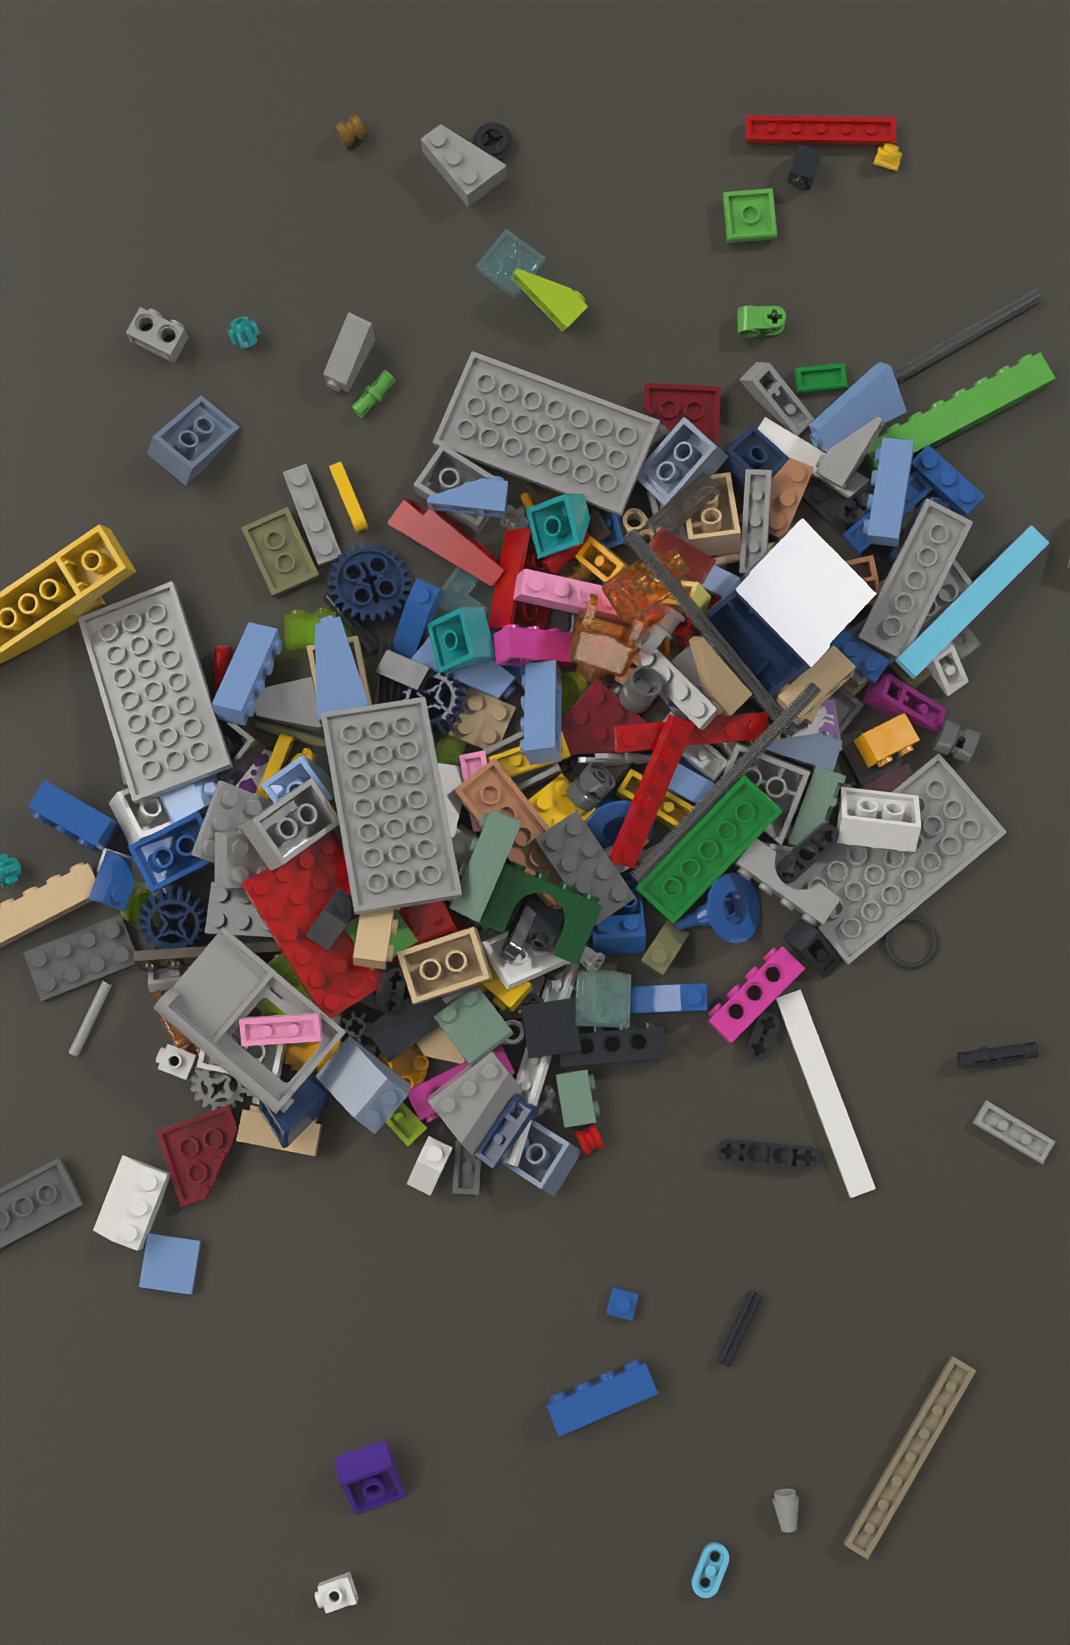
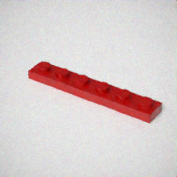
(820, 130)
(719, 730)
(651, 791)

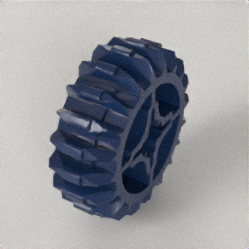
(439, 693)
(161, 903)

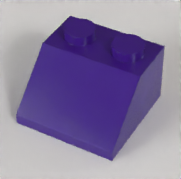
(369, 1477)

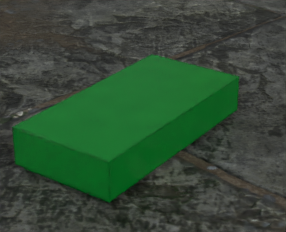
(821, 378)

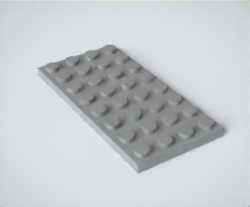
(546, 433)
(154, 693)
(390, 806)
(887, 884)

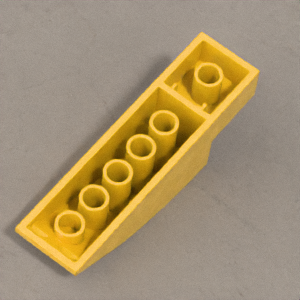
(61, 591)

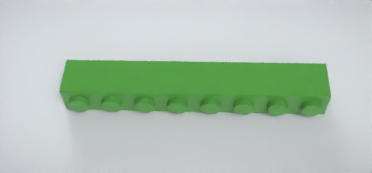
(970, 407)

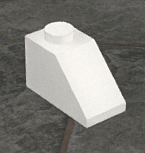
(948, 670)
(429, 1165)

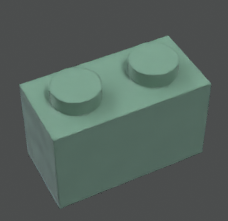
(576, 1098)

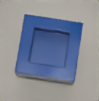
(622, 1303)

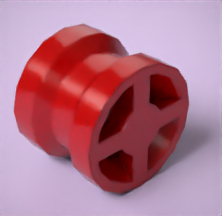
(589, 1140)

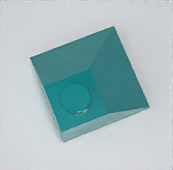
(558, 523)

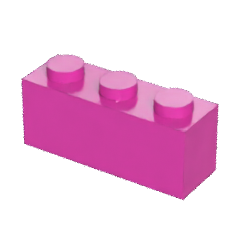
(530, 645)

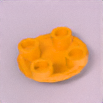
(409, 1065)

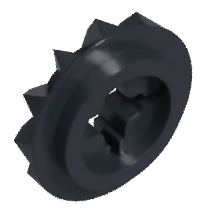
(496, 132)

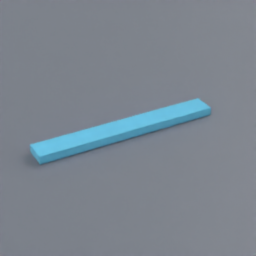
(972, 601)

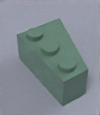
(814, 807)

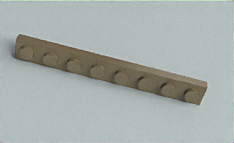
(909, 1457)

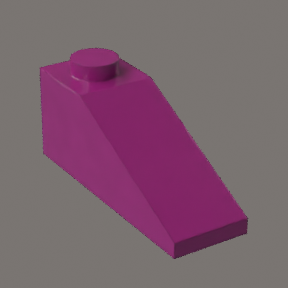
(895, 698)

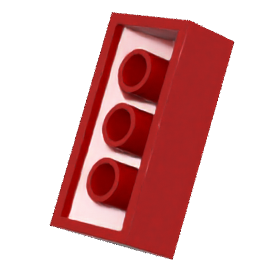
(517, 555)

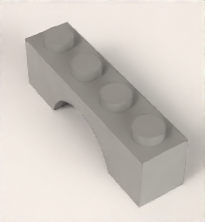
(813, 903)

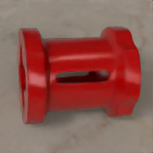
(685, 631)

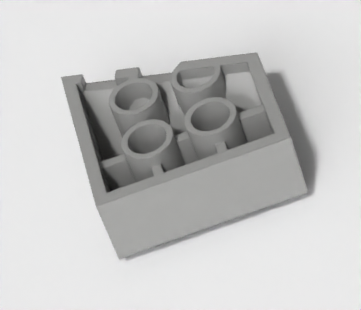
(778, 780)
(475, 1100)

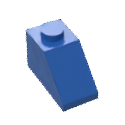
(113, 882)

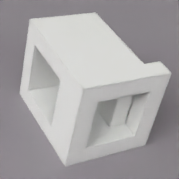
(186, 1064)
(343, 1585)

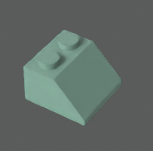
(473, 1025)

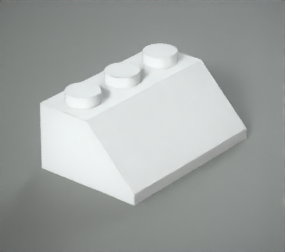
(878, 819)
(132, 1203)

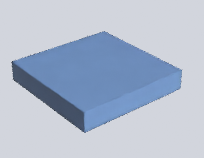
(170, 1263)

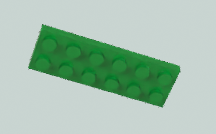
(709, 848)

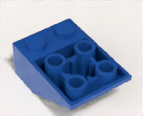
(624, 929)

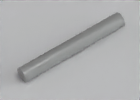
(90, 1019)

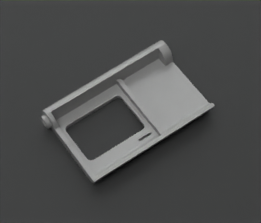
(222, 989)

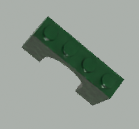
(579, 911)

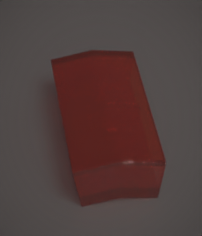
(696, 560)

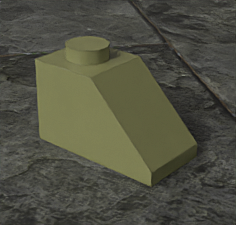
(664, 948)

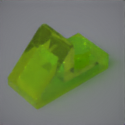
(449, 749)

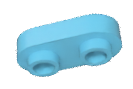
(711, 1569)

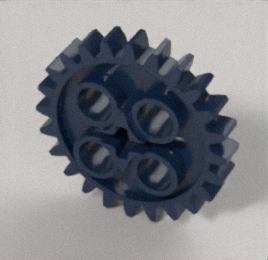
(391, 577)

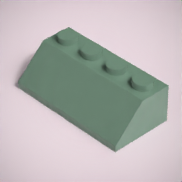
(485, 864)

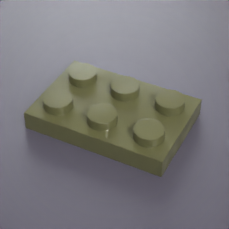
(280, 552)

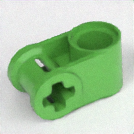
(757, 321)

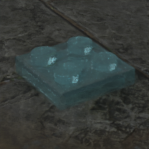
(504, 258)
(603, 1000)

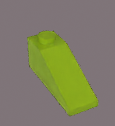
(555, 300)

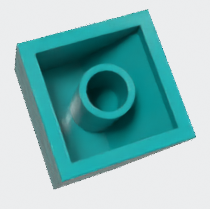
(461, 639)

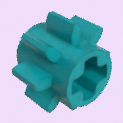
(243, 332)
(9, 870)

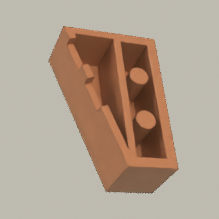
(786, 495)

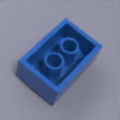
(73, 817)

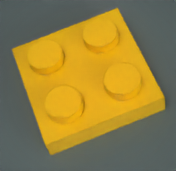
(553, 802)

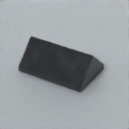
(406, 1027)

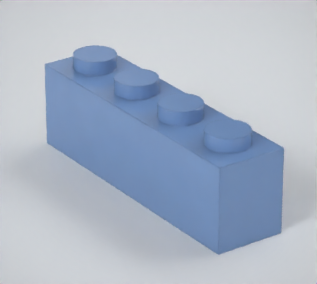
(890, 492)
(247, 674)
(541, 712)

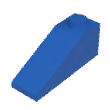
(417, 613)
(668, 998)

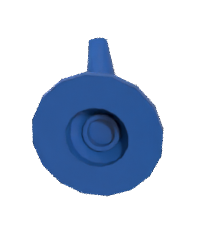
(608, 820)
(730, 909)

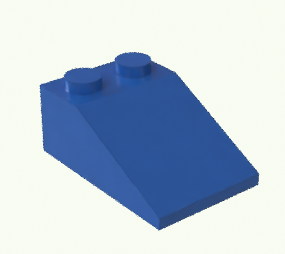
(166, 854)

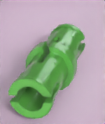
(373, 394)

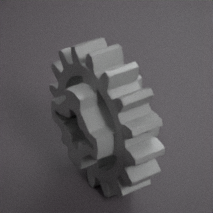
(222, 1094)

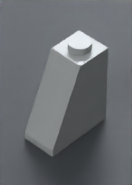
(349, 353)
(290, 705)

